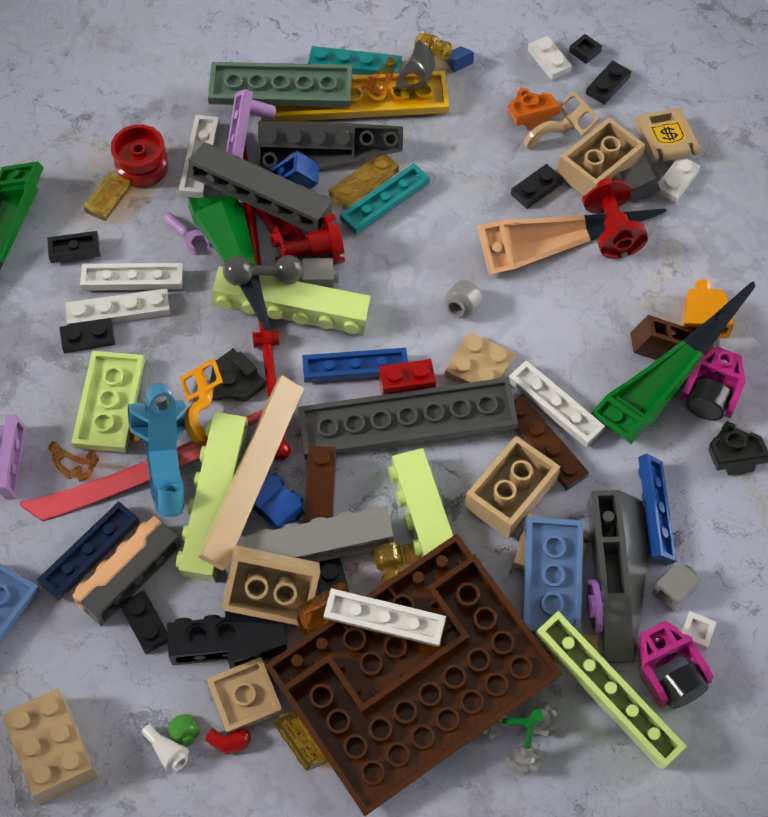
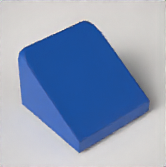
(460, 58)

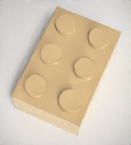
(600, 156)
(511, 487)
(269, 584)
(49, 746)

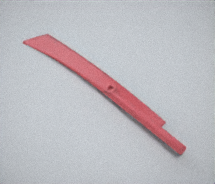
(75, 498)

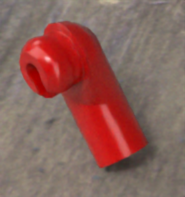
(229, 744)

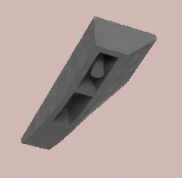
(325, 142)
(619, 567)

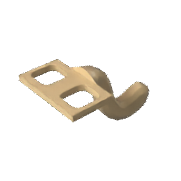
(569, 122)

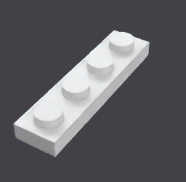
(204, 130)
(132, 276)
(120, 307)
(556, 403)
(385, 617)

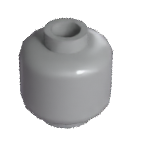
(463, 299)

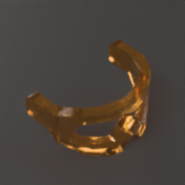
(387, 69)
(58, 454)

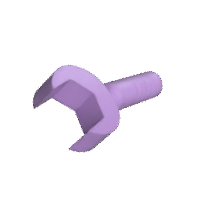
(191, 236)

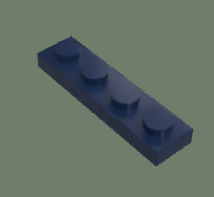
(88, 550)

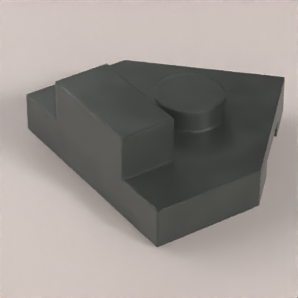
(238, 376)
(737, 450)

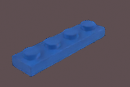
(349, 364)
(657, 509)

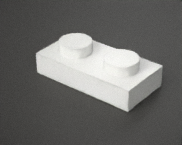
(549, 58)
(677, 179)

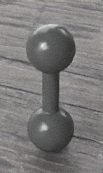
(239, 270)

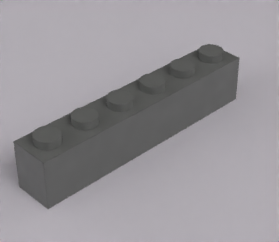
(259, 187)

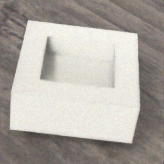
(699, 629)

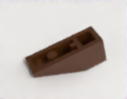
(657, 336)
(320, 482)

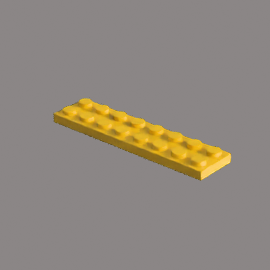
(427, 100)

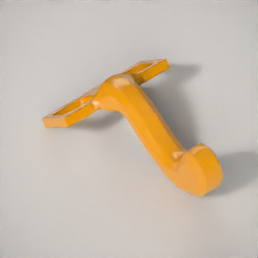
(205, 395)

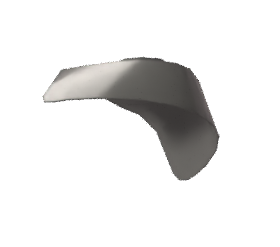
(421, 64)

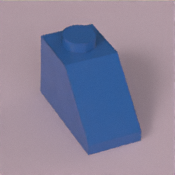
(298, 169)

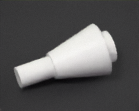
(171, 754)

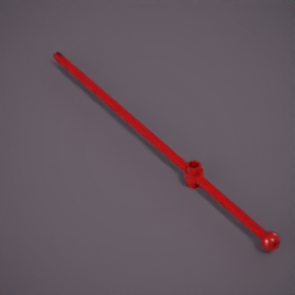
(263, 338)

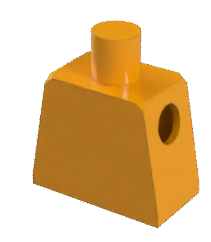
(702, 304)

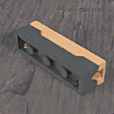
(126, 570)

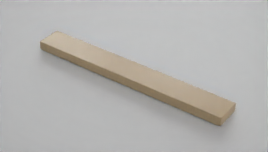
(250, 474)

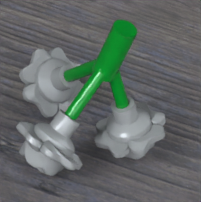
(537, 720)

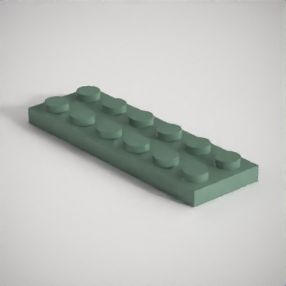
(282, 83)

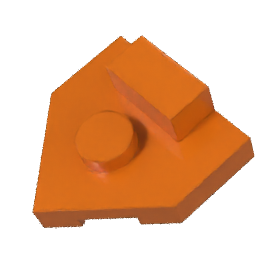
(532, 108)

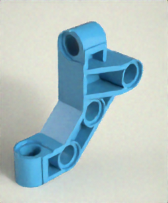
(160, 427)

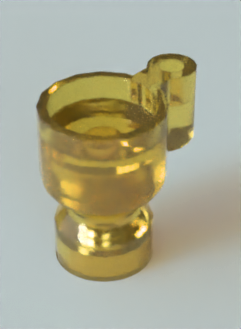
(439, 48)
(391, 557)

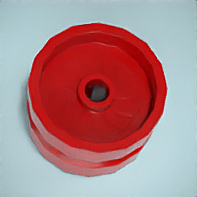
(140, 155)

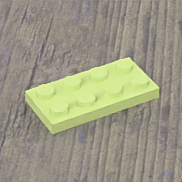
(103, 411)

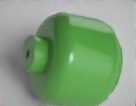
(183, 729)

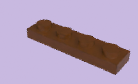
(540, 436)

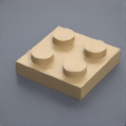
(479, 360)
(244, 695)

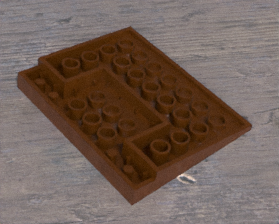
(401, 706)

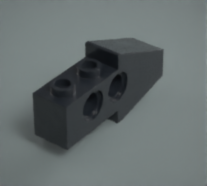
(252, 639)

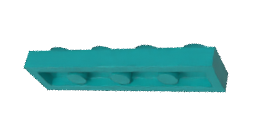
(362, 62)
(384, 198)

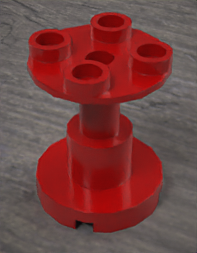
(620, 233)
(317, 242)

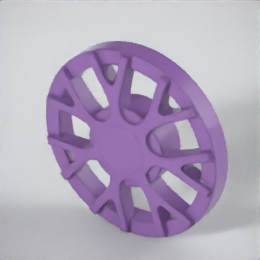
(595, 606)

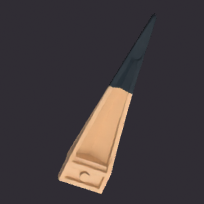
(524, 241)

